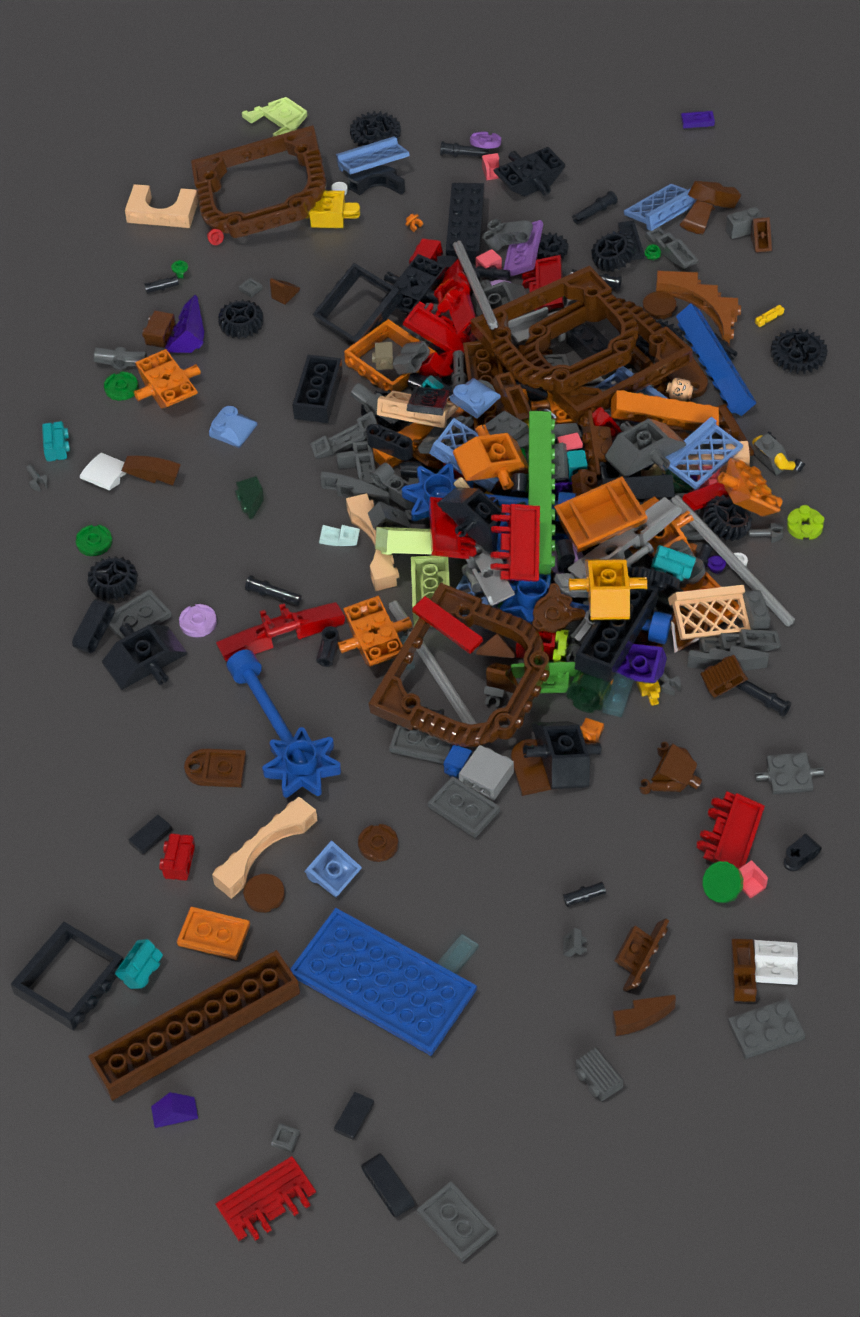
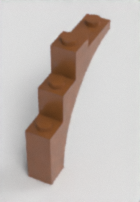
(706, 297)

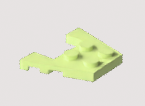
(282, 112)

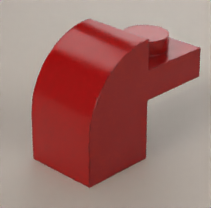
(437, 364)

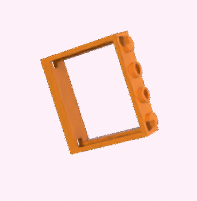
(365, 344)

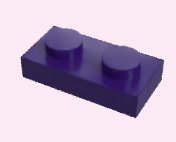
(697, 119)

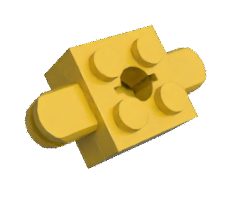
(332, 211)

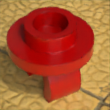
(215, 236)

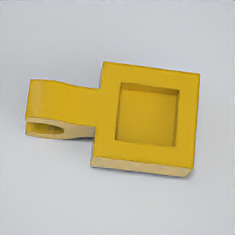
(650, 690)

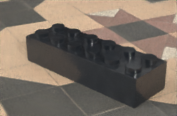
(466, 218)
(612, 639)

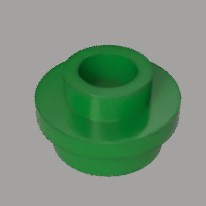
(652, 252)

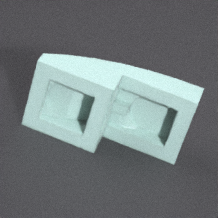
(339, 537)

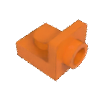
(591, 730)

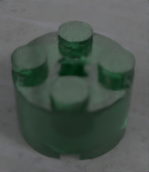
(588, 692)

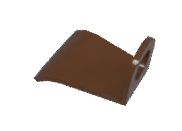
(697, 217)

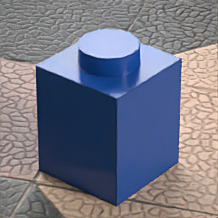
(456, 760)

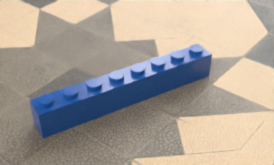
(716, 360)

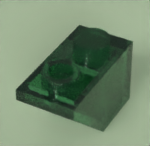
(250, 494)

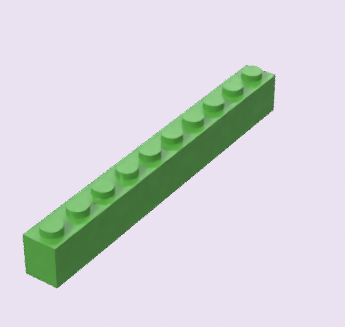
(541, 483)

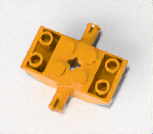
(608, 588)

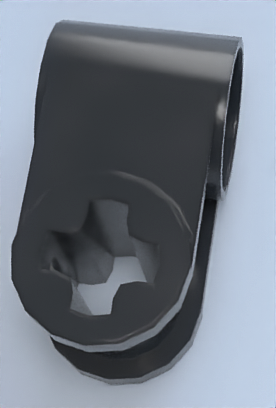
(801, 852)

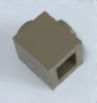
(383, 356)

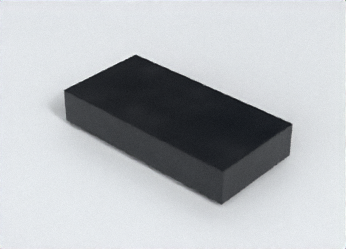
(150, 834)
(354, 1115)

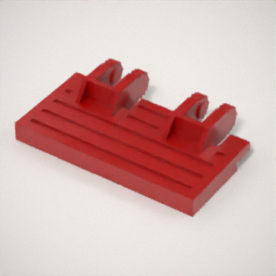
(545, 272)
(436, 329)
(443, 535)
(520, 540)
(735, 828)
(265, 1198)

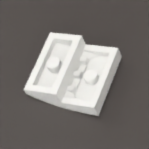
(103, 471)
(776, 962)

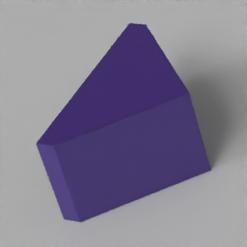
(174, 1109)

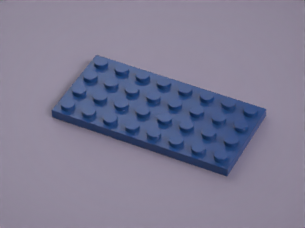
(383, 981)

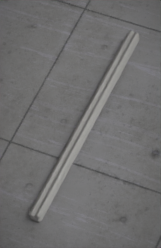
(475, 284)
(735, 563)
(436, 670)

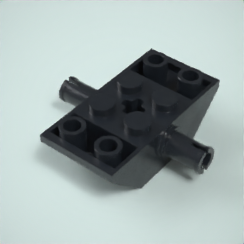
(531, 172)
(417, 282)
(473, 513)
(142, 654)
(563, 753)

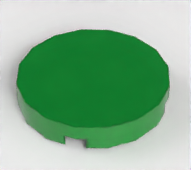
(120, 386)
(93, 540)
(722, 882)

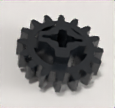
(552, 246)

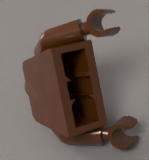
(673, 771)

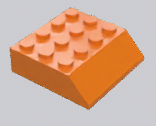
(600, 514)

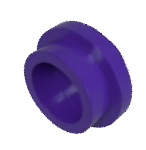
(716, 564)

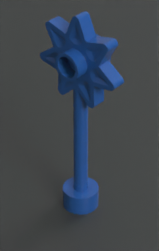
(442, 483)
(529, 593)
(297, 758)

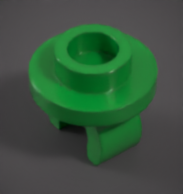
(179, 268)

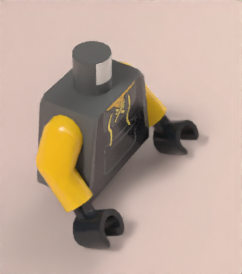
(773, 455)

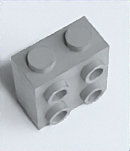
(487, 772)

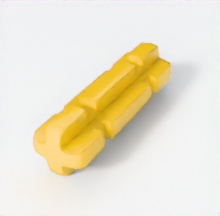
(769, 315)

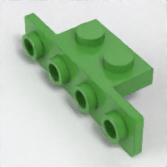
(558, 679)

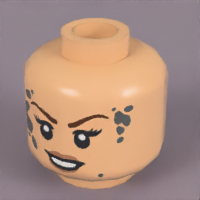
(680, 389)

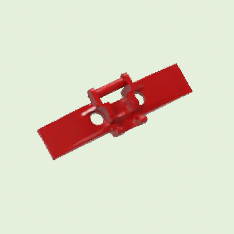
(457, 297)
(303, 622)

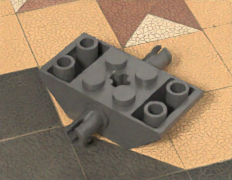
(498, 295)
(642, 446)

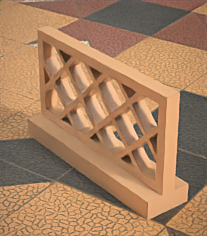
(395, 407)
(704, 597)

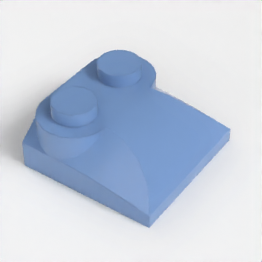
(474, 397)
(231, 426)
(332, 869)

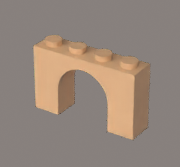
(177, 215)

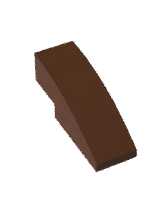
(715, 194)
(511, 395)
(151, 468)
(743, 970)
(643, 1014)

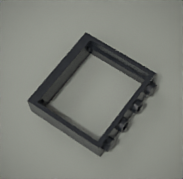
(379, 316)
(45, 956)

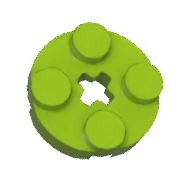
(808, 515)
(560, 654)

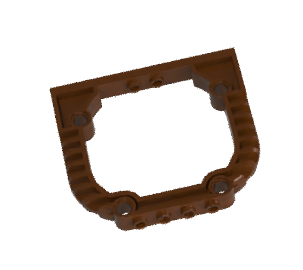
(211, 168)
(583, 286)
(664, 345)
(392, 700)

